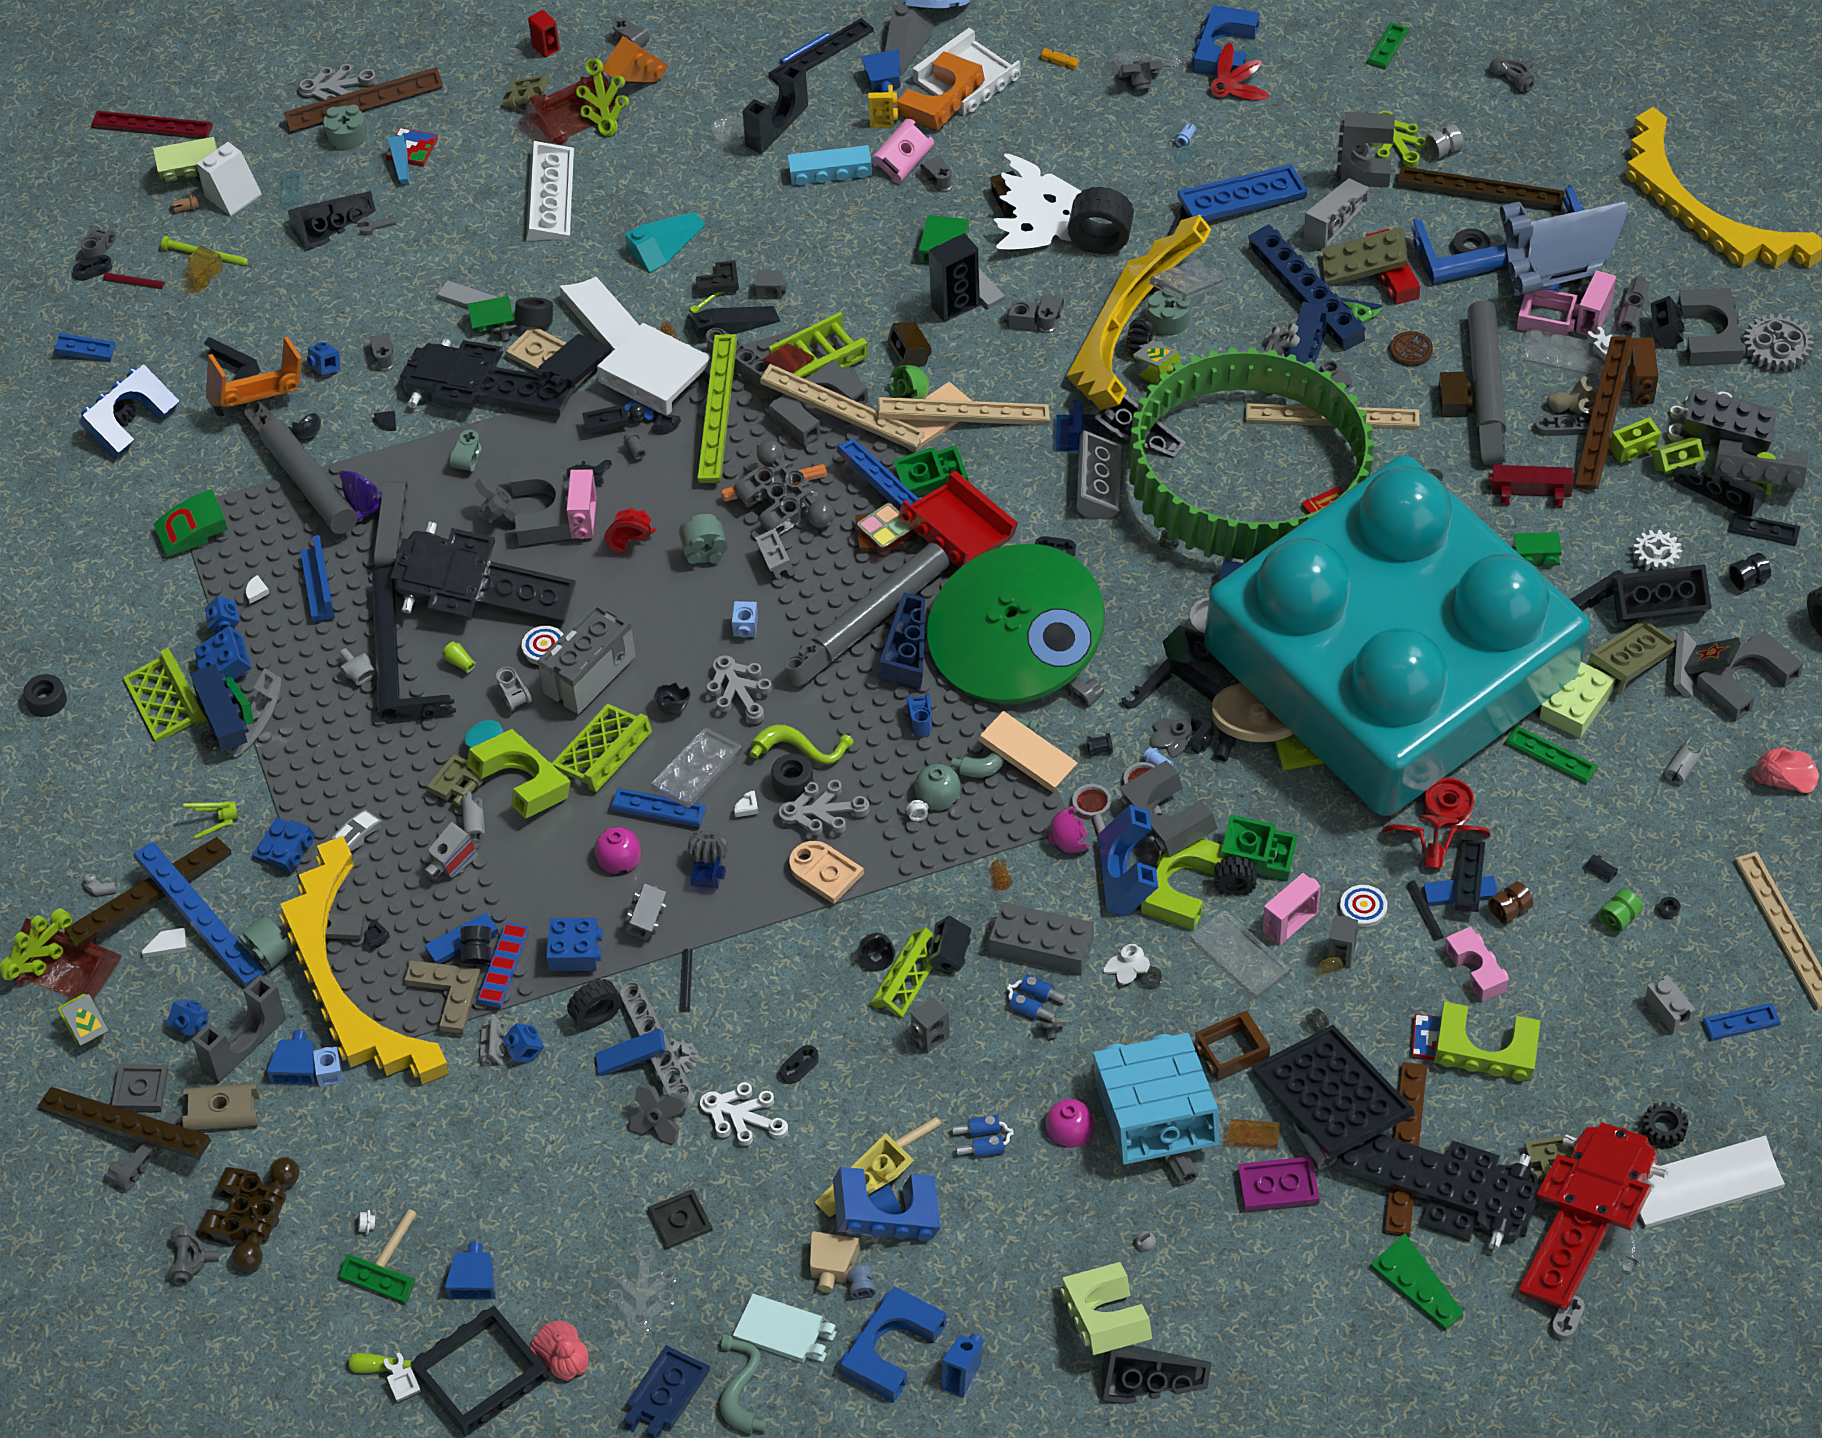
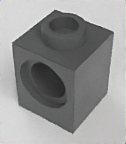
(770, 284)
(1022, 315)

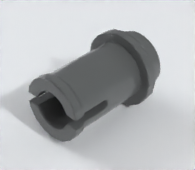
(632, 441)

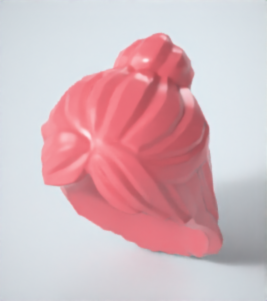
(1786, 770)
(560, 1349)

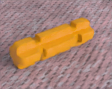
(1059, 58)

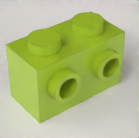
(1634, 440)
(1676, 454)

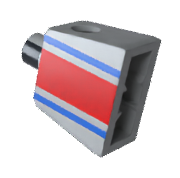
(451, 852)

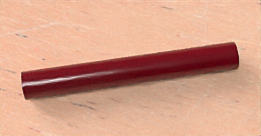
(133, 280)

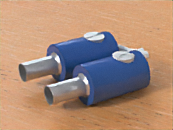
(1038, 989)
(987, 1145)

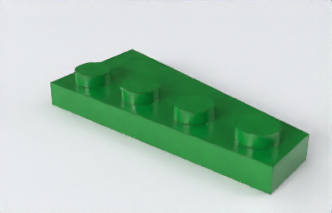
(1413, 1277)

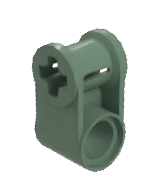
(466, 451)

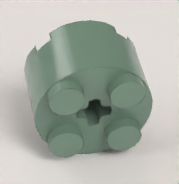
(345, 127)
(1168, 313)
(703, 539)
(265, 942)

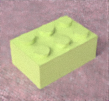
(182, 158)
(1578, 701)

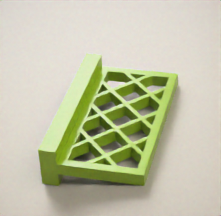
(178, 683)
(615, 752)

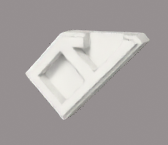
(166, 943)

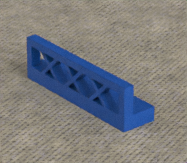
(317, 582)

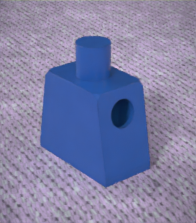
(883, 70)
(293, 1061)
(471, 1274)
(963, 1355)

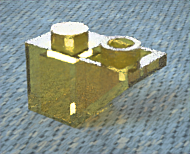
(203, 267)

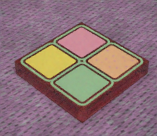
(884, 528)

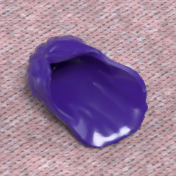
(360, 494)

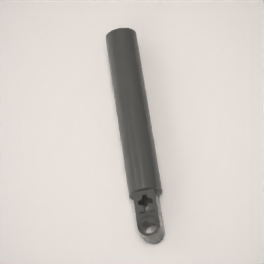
(1487, 381)
(302, 468)
(865, 614)

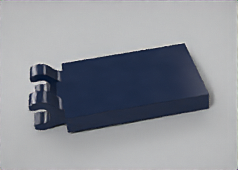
(665, 1391)

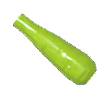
(372, 1363)

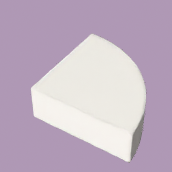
(256, 589)
(746, 805)

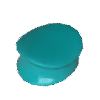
(482, 732)

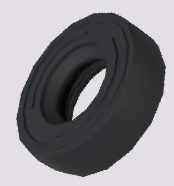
(1470, 234)

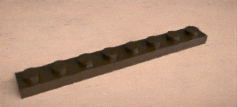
(1480, 188)
(143, 894)
(125, 1123)

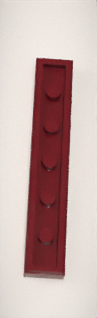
(152, 125)

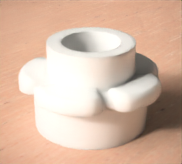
(917, 810)
(366, 1222)

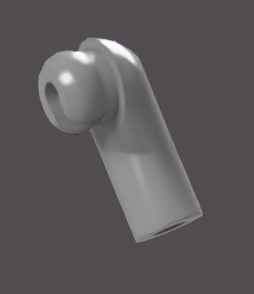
(98, 888)

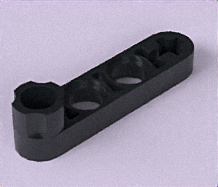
(1593, 594)

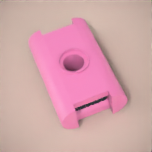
(902, 151)

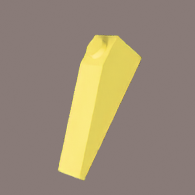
(880, 1164)

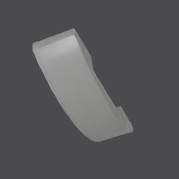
(261, 707)

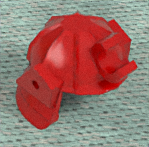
(628, 525)

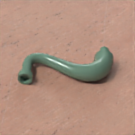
(991, 764)
(729, 1403)

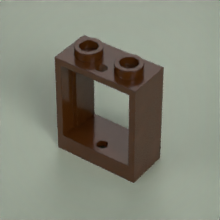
(1643, 371)
(1240, 1022)

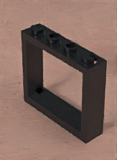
(499, 1400)

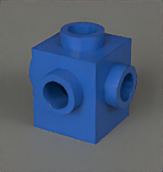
(323, 358)
(221, 613)
(187, 1017)
(523, 1043)

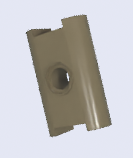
(237, 1112)

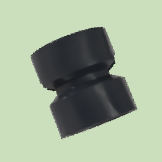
(1750, 571)
(476, 948)

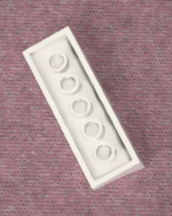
(549, 192)
(599, 311)
(1711, 1181)

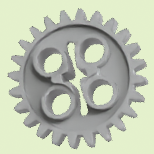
(1778, 342)

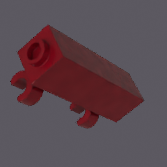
(1531, 481)

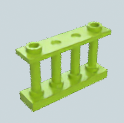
(845, 356)

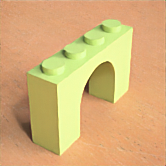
(1104, 1329)

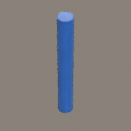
(803, 48)

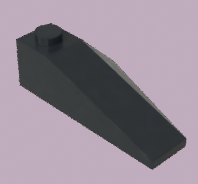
(319, 221)
(732, 319)
(1119, 421)
(1728, 491)
(1188, 648)
(1145, 1371)

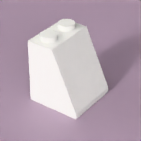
(228, 179)

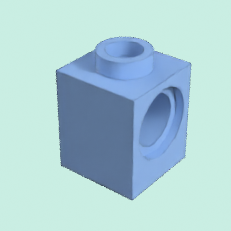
(745, 619)
(328, 1074)

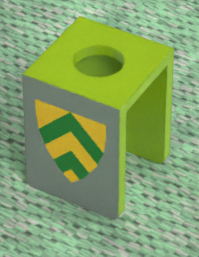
(1159, 359)
(82, 1019)

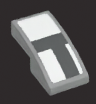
(357, 828)

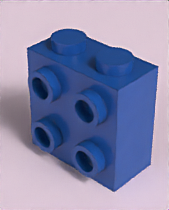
(226, 652)
(574, 944)

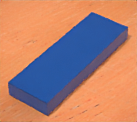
(1445, 891)
(449, 944)
(1741, 1021)
(630, 1052)

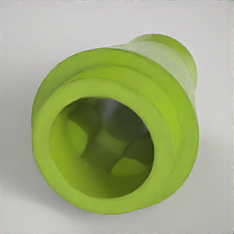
(456, 655)

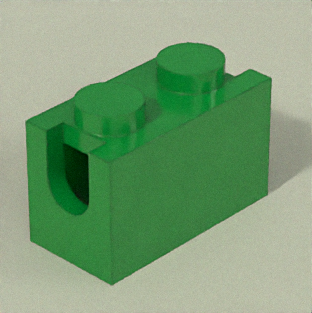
(490, 312)
(1539, 548)

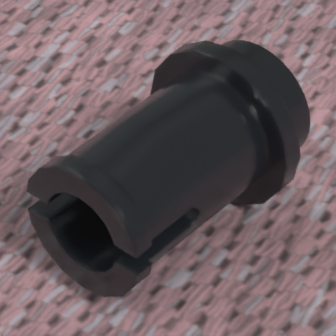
(1224, 747)
(1602, 867)

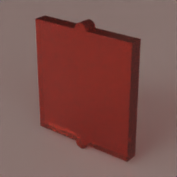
(789, 358)

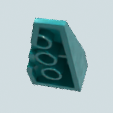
(660, 240)

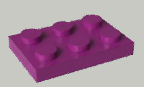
(1278, 1183)

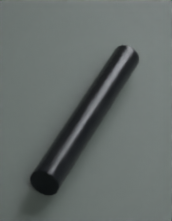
(1425, 910)
(686, 980)

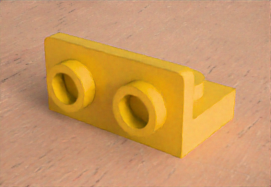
(882, 108)

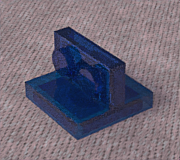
(1071, 426)

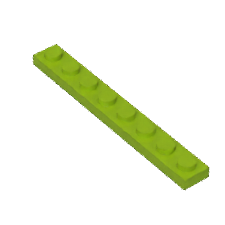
(717, 409)

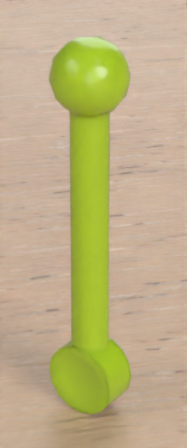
(696, 308)

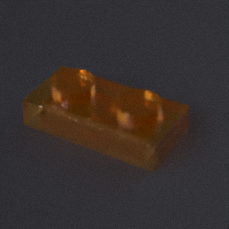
(1254, 1133)

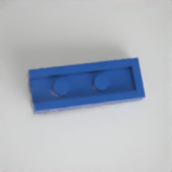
(84, 347)

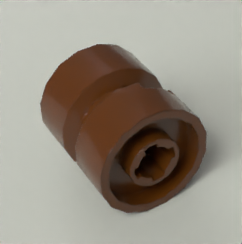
(1510, 902)

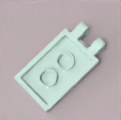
(783, 1329)

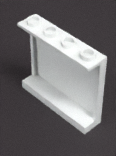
(996, 70)
(652, 368)

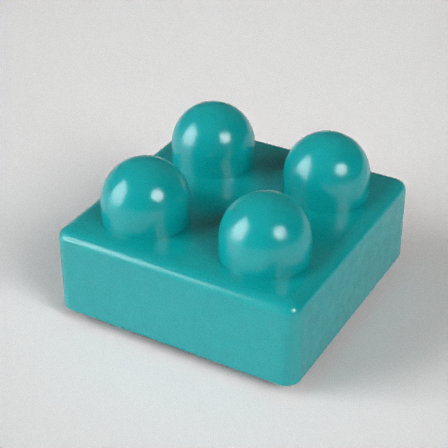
(1395, 634)

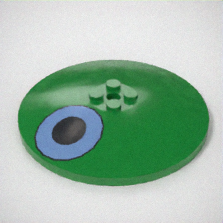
(1023, 655)

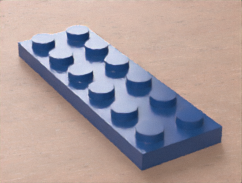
(1243, 193)

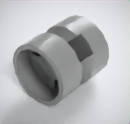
(1440, 142)

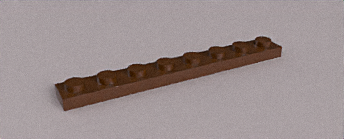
(365, 98)
(1604, 412)
(1412, 1090)

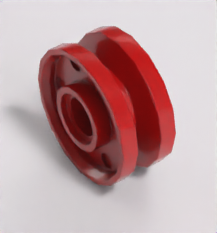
(1453, 792)

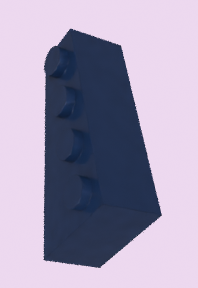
(1312, 332)
(904, 648)
(218, 707)

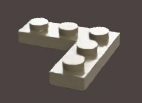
(460, 983)

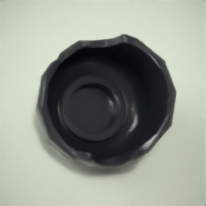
(307, 427)
(672, 698)
(876, 944)

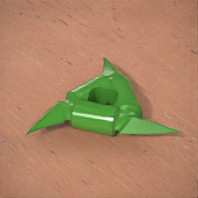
(1359, 308)

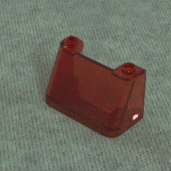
(560, 113)
(76, 970)

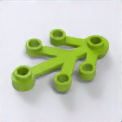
(602, 100)
(1410, 158)
(15, 964)

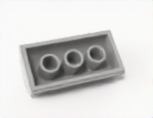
(1098, 476)

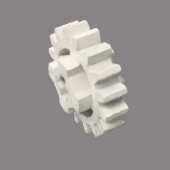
(1657, 551)

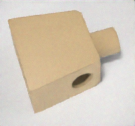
(832, 1258)

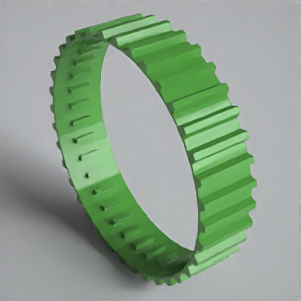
(1238, 372)

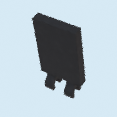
(572, 362)

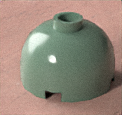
(938, 786)

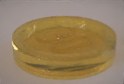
(1330, 965)

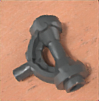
(1515, 70)
(186, 1238)

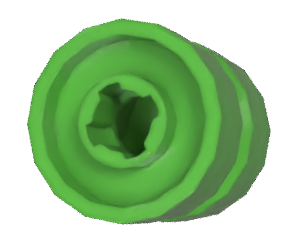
(1620, 910)

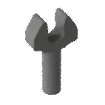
(372, 225)

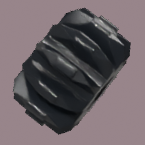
(1139, 335)

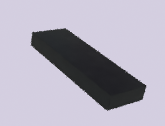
(1765, 529)

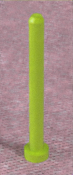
(167, 243)

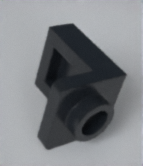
(1203, 734)

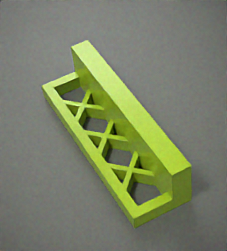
(900, 970)

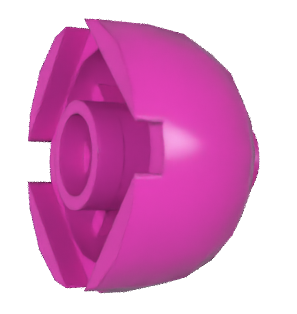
(1067, 831)
(617, 850)
(1069, 1123)

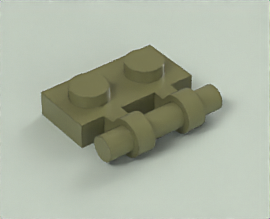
(523, 89)
(450, 777)
(1544, 1153)

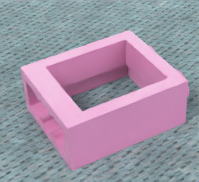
(1553, 300)
(581, 504)
(1291, 908)

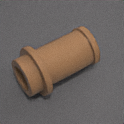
(187, 204)

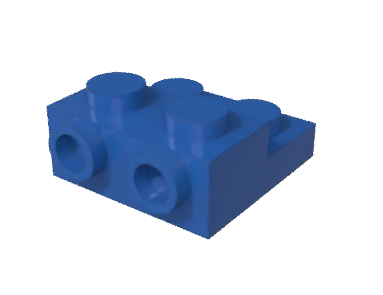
(284, 844)

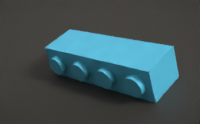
(830, 165)

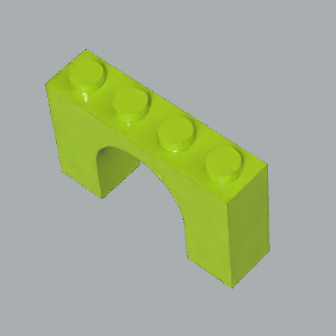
(512, 751)
(1172, 905)
(1456, 1050)

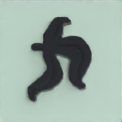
(597, 470)

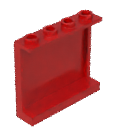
(959, 520)

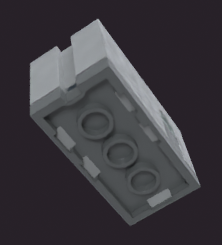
(587, 658)

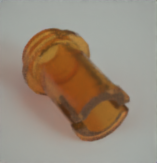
(1002, 879)

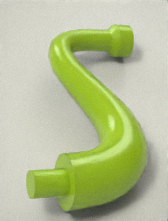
(784, 733)

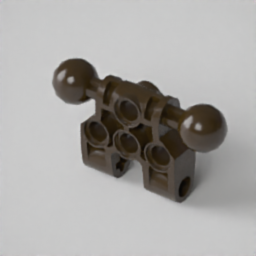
(250, 1223)

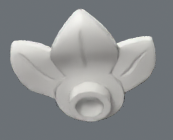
(1128, 964)

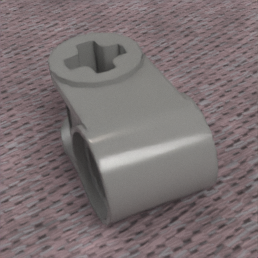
(513, 691)

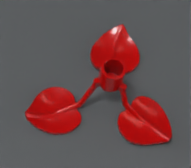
(1434, 853)

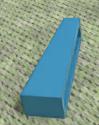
(399, 152)

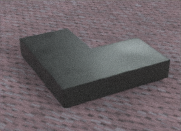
(723, 281)

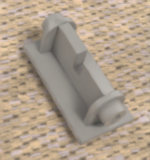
(492, 1032)

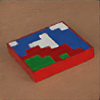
(418, 146)
(1425, 1036)

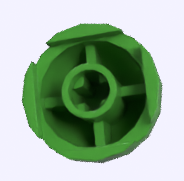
(909, 381)

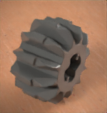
(706, 846)

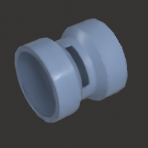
(861, 1279)

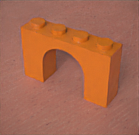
(936, 110)

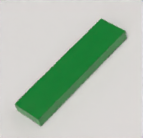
(1551, 755)

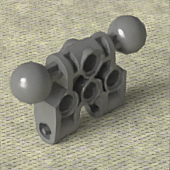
(752, 490)

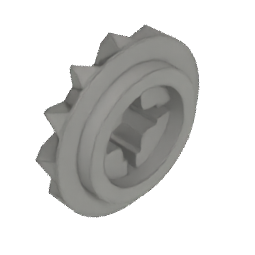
(689, 1058)

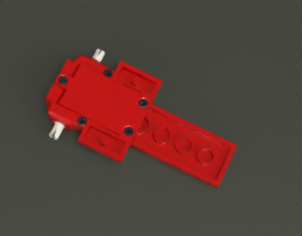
(1594, 1189)

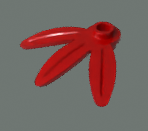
(1231, 79)

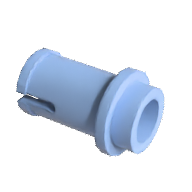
(1184, 137)
(1155, 758)

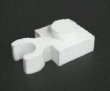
(1600, 342)
(401, 1381)

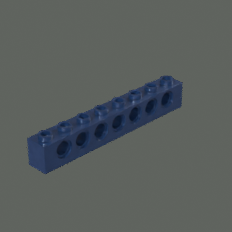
(1306, 285)

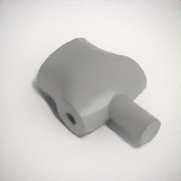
(358, 668)

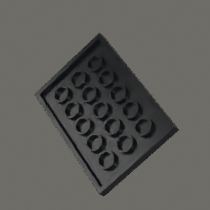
(1332, 1091)

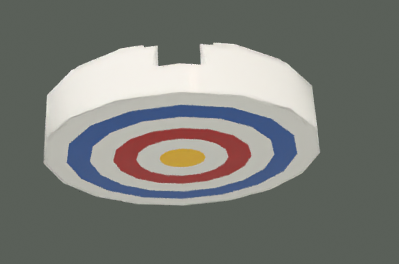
(538, 641)
(1364, 904)

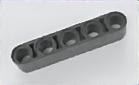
(747, 362)
(391, 523)

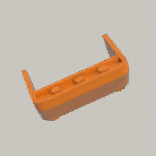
(256, 387)

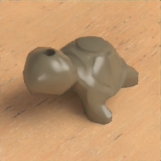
(1579, 401)

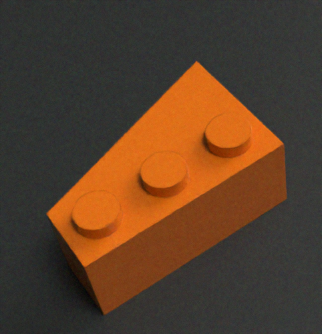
(634, 63)

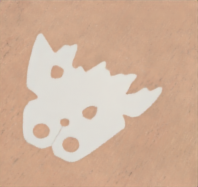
(1032, 208)

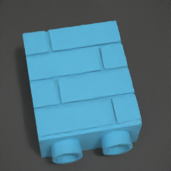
(1156, 1097)

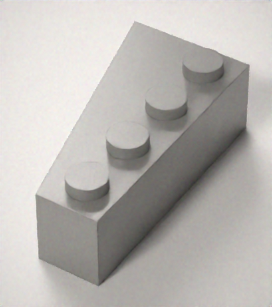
(1334, 213)

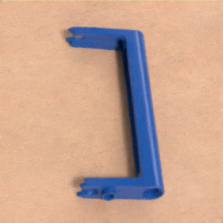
(1474, 261)

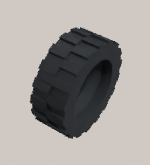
(597, 991)

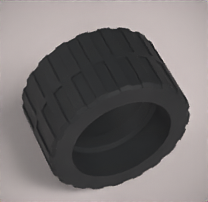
(1104, 204)

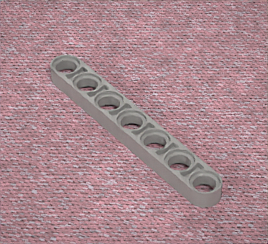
(640, 1022)

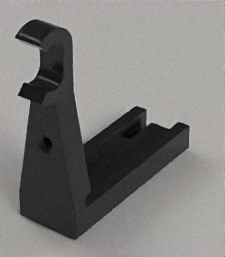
(247, 365)
(1163, 674)

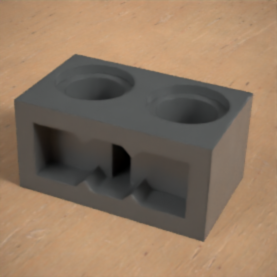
(1343, 939)
(930, 1025)

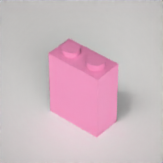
(1596, 303)

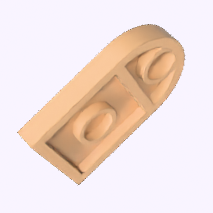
(825, 870)

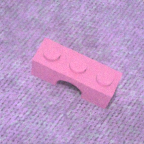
(1469, 948)

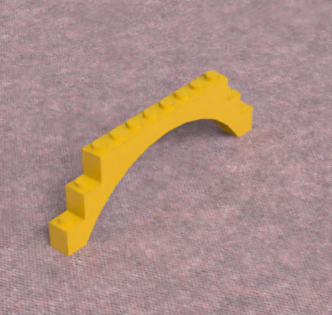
(1736, 240)
(1093, 364)
(356, 1032)

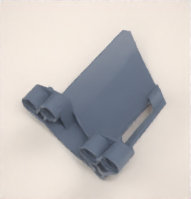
(1559, 244)

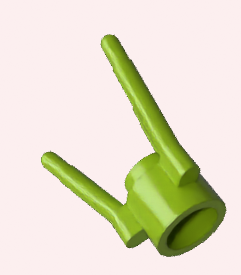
(226, 811)

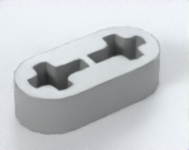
(1574, 1319)

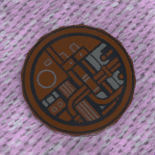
(1411, 348)

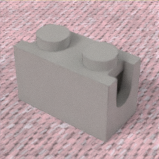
(1670, 1004)

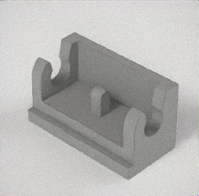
(774, 553)

